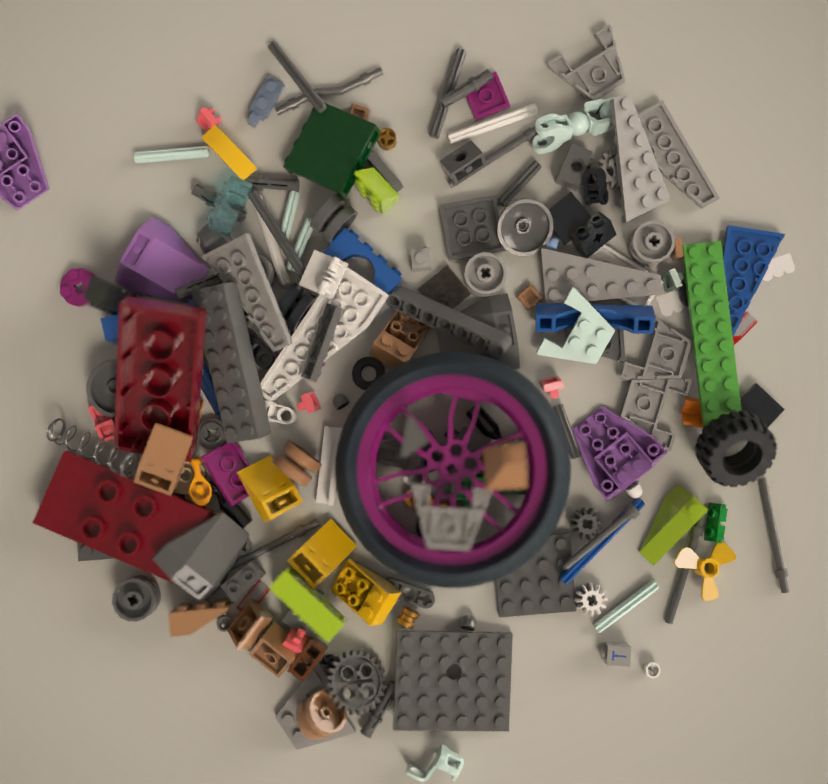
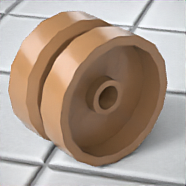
(295, 465)
(319, 717)

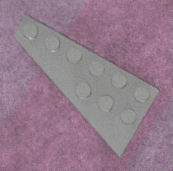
(675, 156)
(636, 166)
(240, 263)
(593, 279)

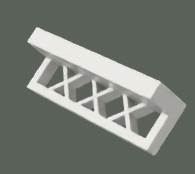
(327, 483)

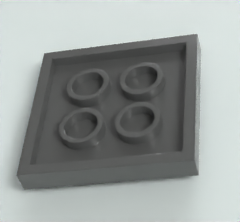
(471, 227)

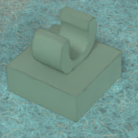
(672, 280)

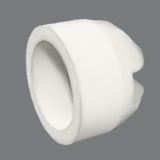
(634, 490)
(654, 667)

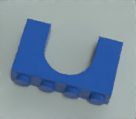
(348, 246)

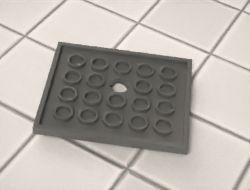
(434, 702)

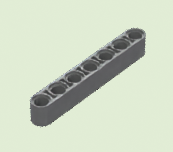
(449, 321)

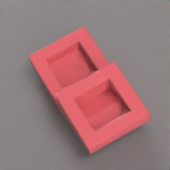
(103, 424)

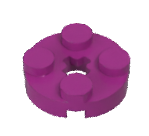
(68, 286)

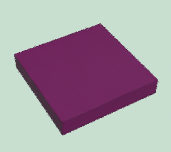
(488, 100)

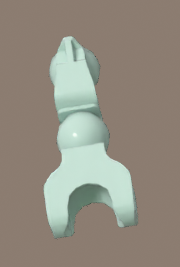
(577, 123)

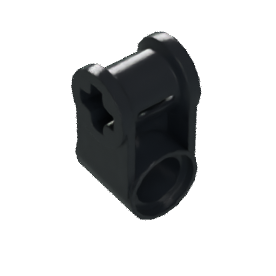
(595, 190)
(259, 351)

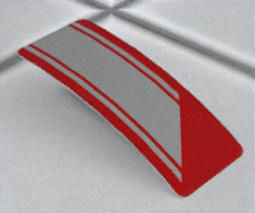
(746, 324)
(256, 594)

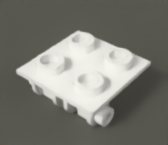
(323, 274)

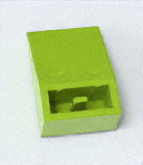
(376, 189)

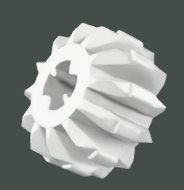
(597, 595)

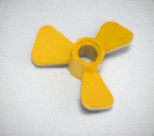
(719, 555)

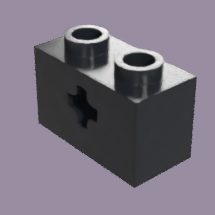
(593, 234)

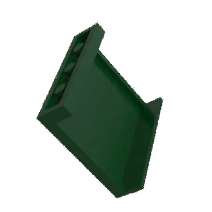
(332, 149)

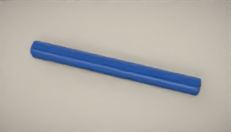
(570, 573)

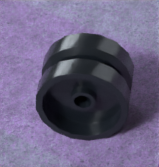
(295, 305)

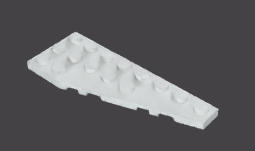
(360, 306)

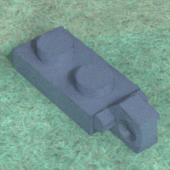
(265, 100)

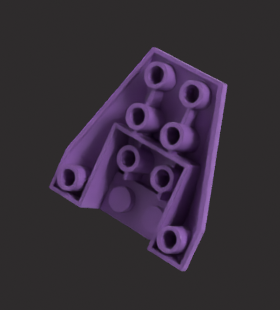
(20, 167)
(158, 262)
(615, 451)

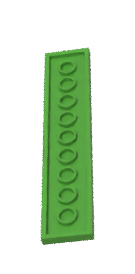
(711, 330)

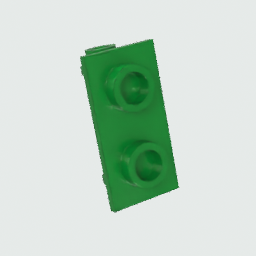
(714, 531)

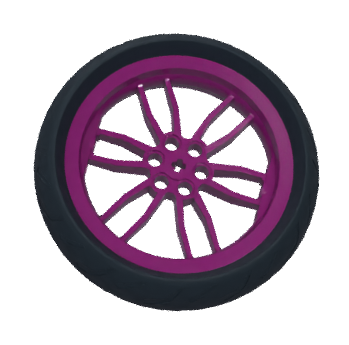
(471, 379)

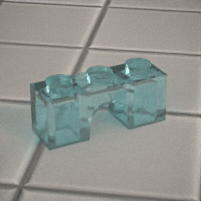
(235, 193)

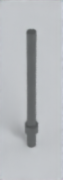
(527, 135)
(299, 531)
(696, 531)
(781, 571)

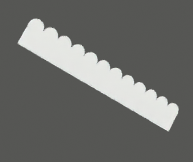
(777, 266)

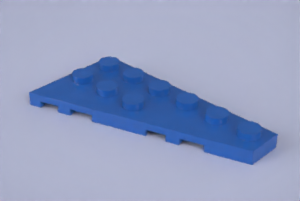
(746, 260)

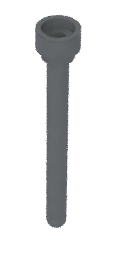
(629, 513)

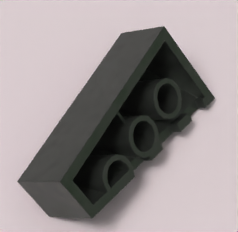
(106, 295)

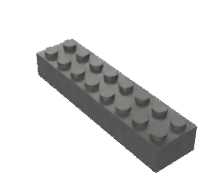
(232, 363)

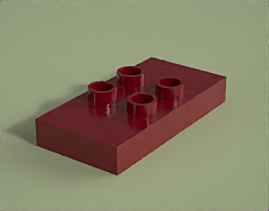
(158, 371)
(114, 513)

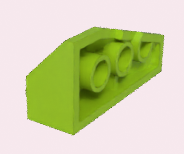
(675, 517)

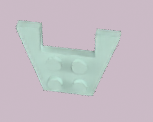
(587, 337)

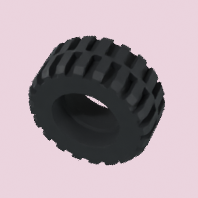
(747, 463)

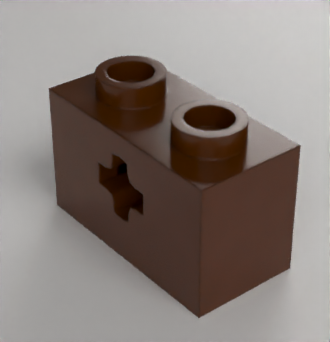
(308, 658)

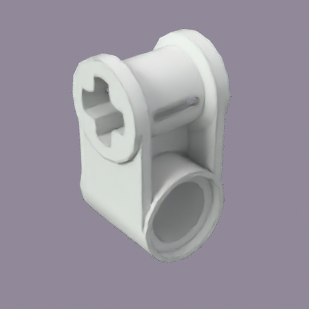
(276, 411)

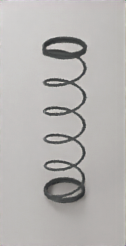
(62, 432)

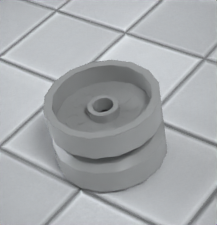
(659, 235)
(488, 264)

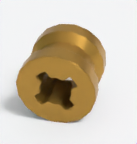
(386, 135)
(408, 617)

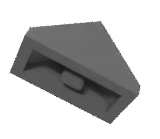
(413, 438)

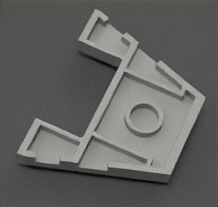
(598, 74)
(665, 358)
(645, 403)
(449, 526)
(287, 715)

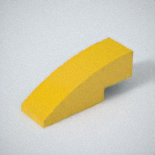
(228, 152)

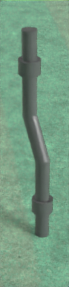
(364, 79)

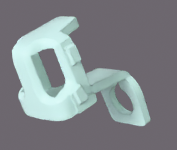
(440, 761)

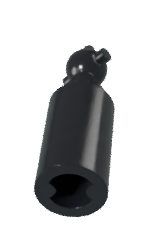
(486, 424)
(235, 512)

